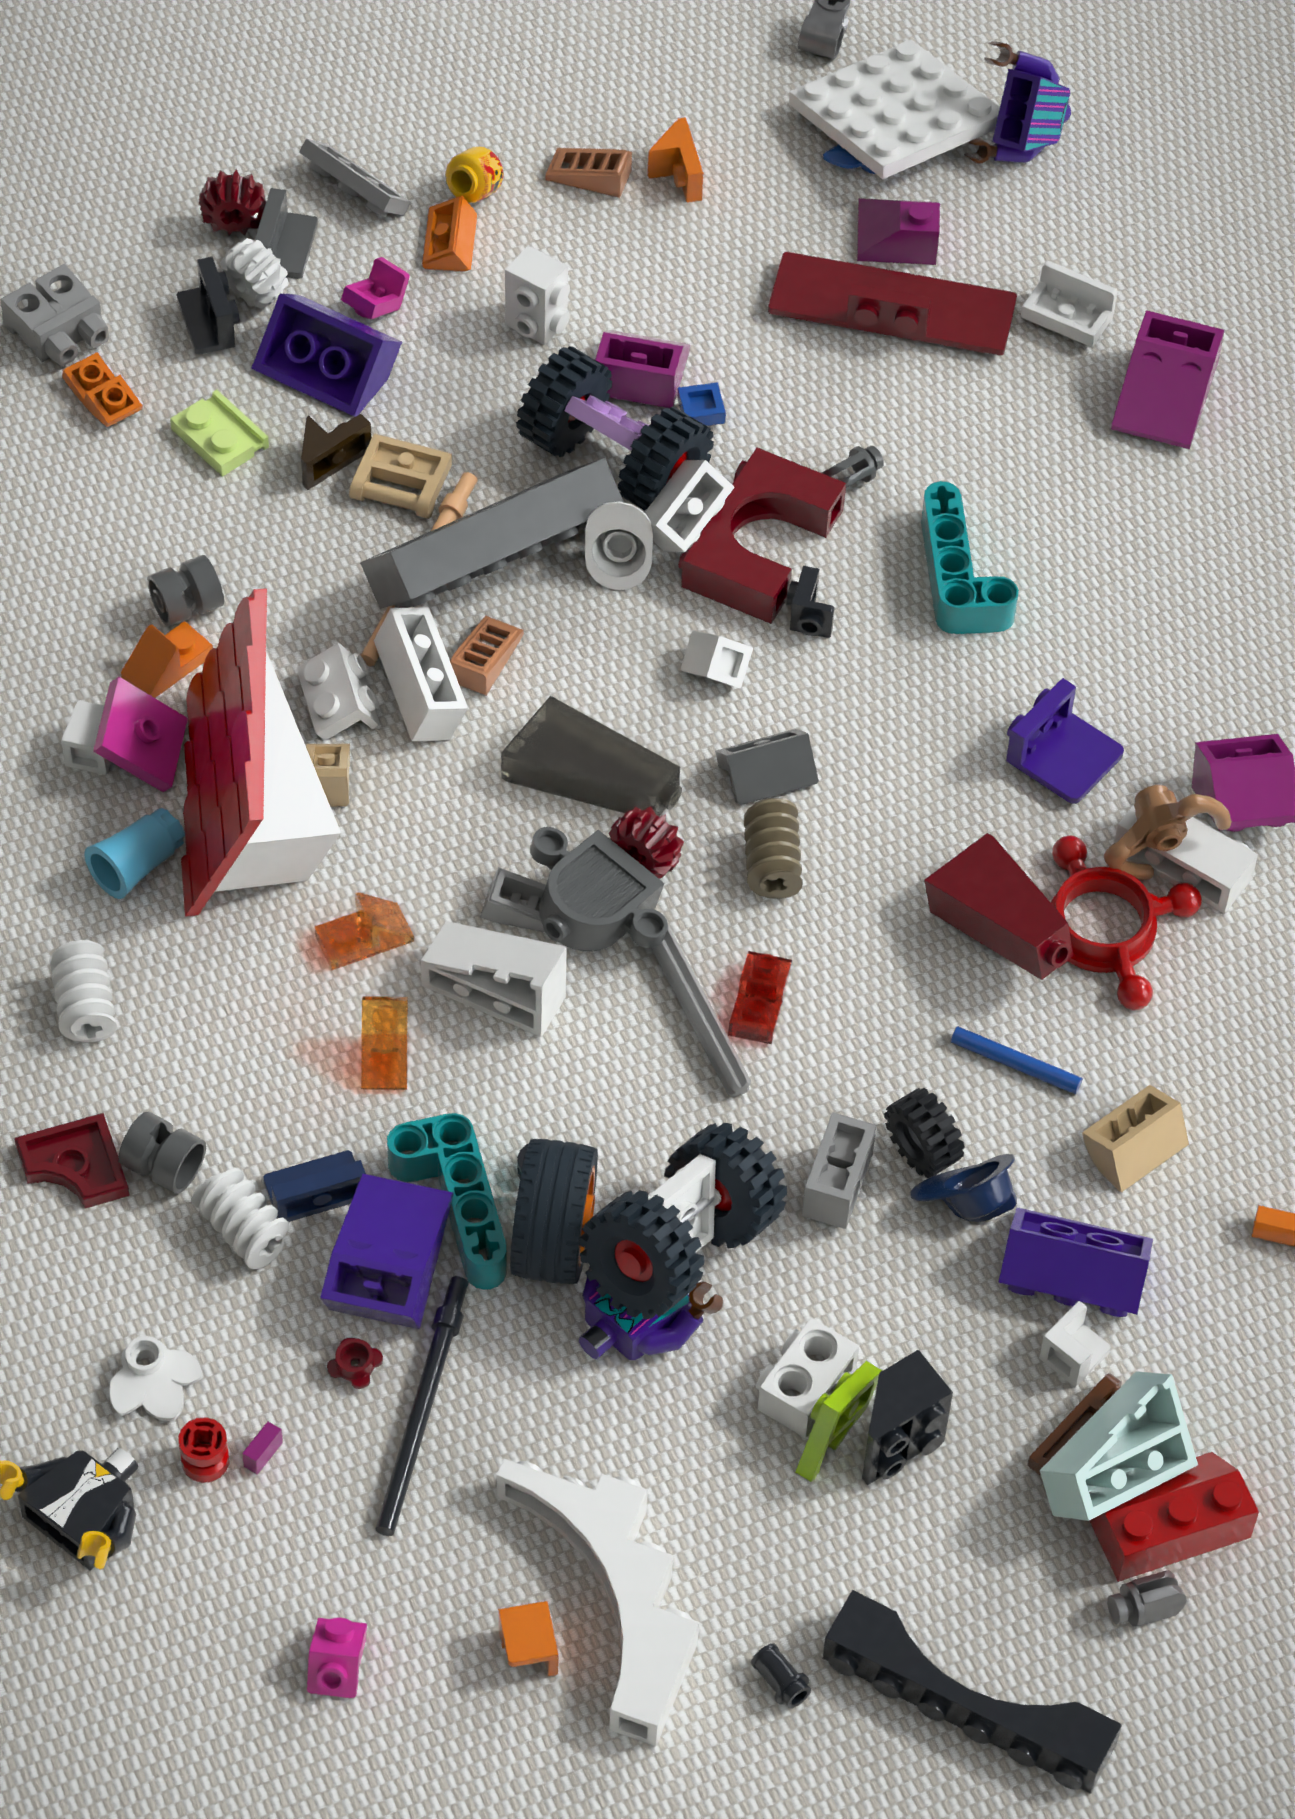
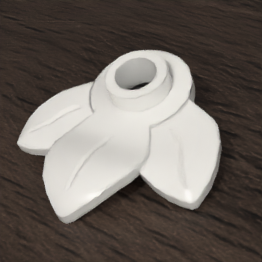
(153, 1385)

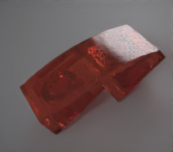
(760, 997)

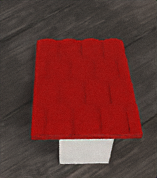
(251, 786)

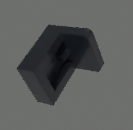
(807, 614)

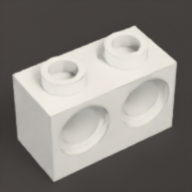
(805, 1375)

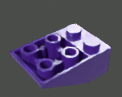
(387, 1251)

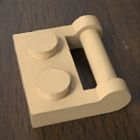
(404, 465)

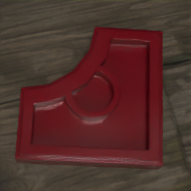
(77, 1157)

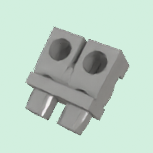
(55, 318)

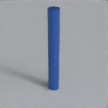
(1016, 1060)

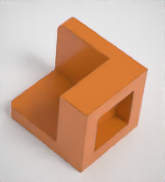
(529, 1636)

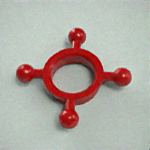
(1182, 900)

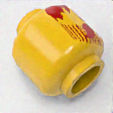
(474, 174)

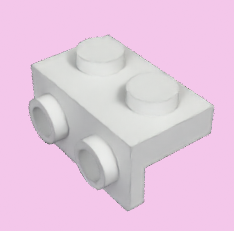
(1070, 304)
(337, 691)

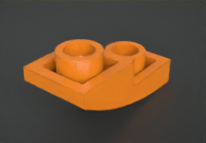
(100, 391)

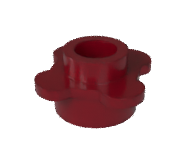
(355, 1350)

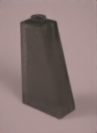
(588, 762)

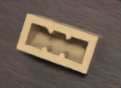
(1136, 1137)

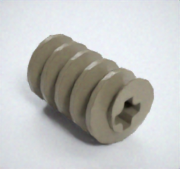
(773, 848)

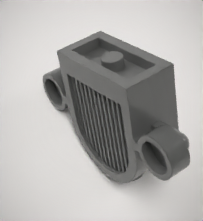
(596, 893)

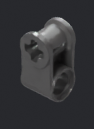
(824, 28)

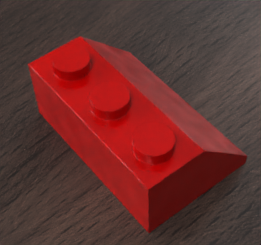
(1178, 1519)

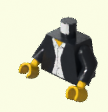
(77, 1502)

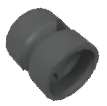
(200, 588)
(156, 1149)

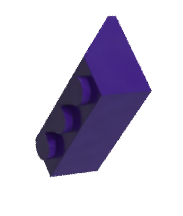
(325, 353)
(1075, 1262)

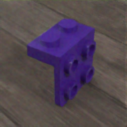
(1059, 746)

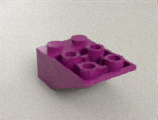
(1168, 379)

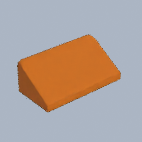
(450, 236)

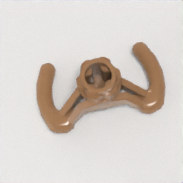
(1161, 826)

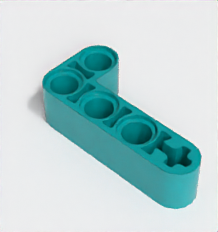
(959, 599)
(470, 1200)

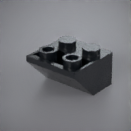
(906, 1416)

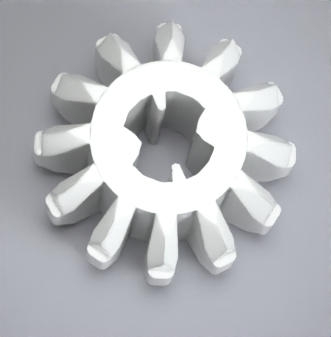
(254, 273)

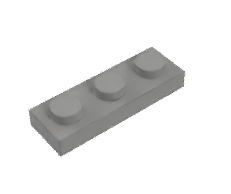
(354, 179)

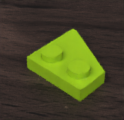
(836, 1415)

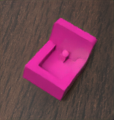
(380, 292)
(336, 1657)

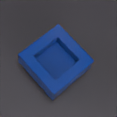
(702, 403)

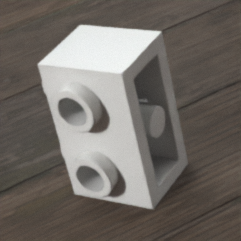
(536, 295)
(687, 505)

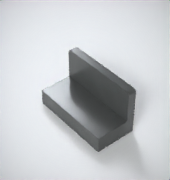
(286, 233)
(769, 765)

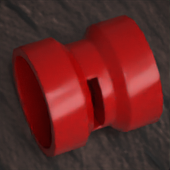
(200, 1460)

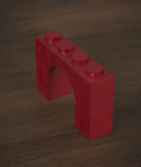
(762, 490)

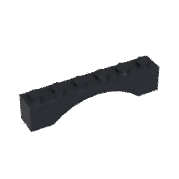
(1058, 1738)

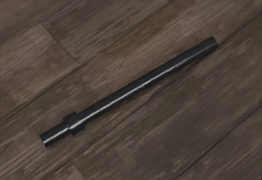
(446, 1326)

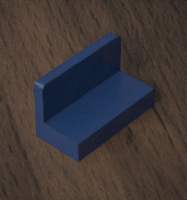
(314, 1185)

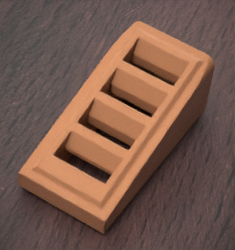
(602, 171)
(482, 678)

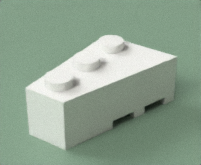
(498, 974)

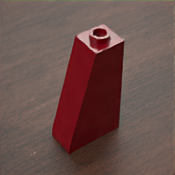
(1000, 907)

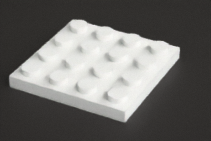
(896, 108)

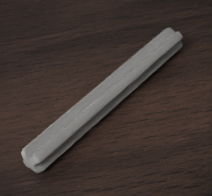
(701, 1016)

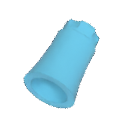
(134, 852)

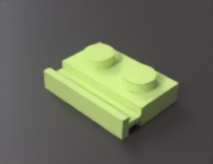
(219, 433)

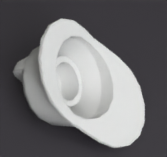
(618, 545)

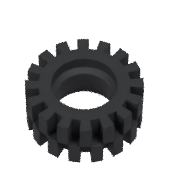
(924, 1132)

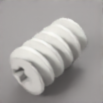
(82, 991)
(242, 1217)

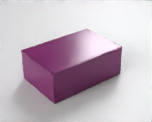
(262, 1448)

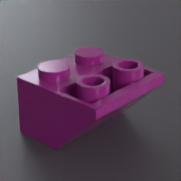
(643, 367)
(1249, 778)

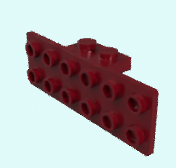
(893, 303)

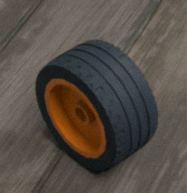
(552, 1209)

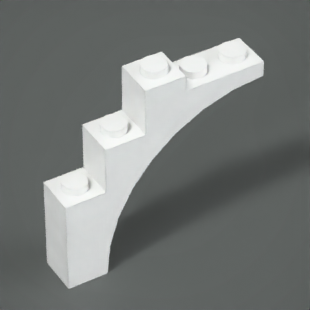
(635, 1577)

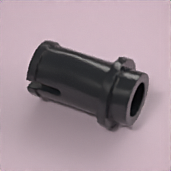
(789, 1685)

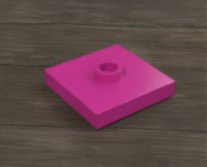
(140, 734)

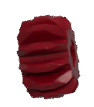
(232, 202)
(648, 840)

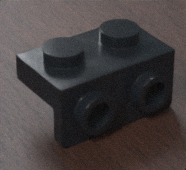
(207, 310)

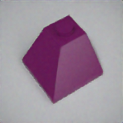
(898, 231)

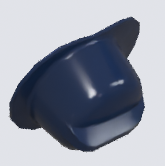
(972, 1191)

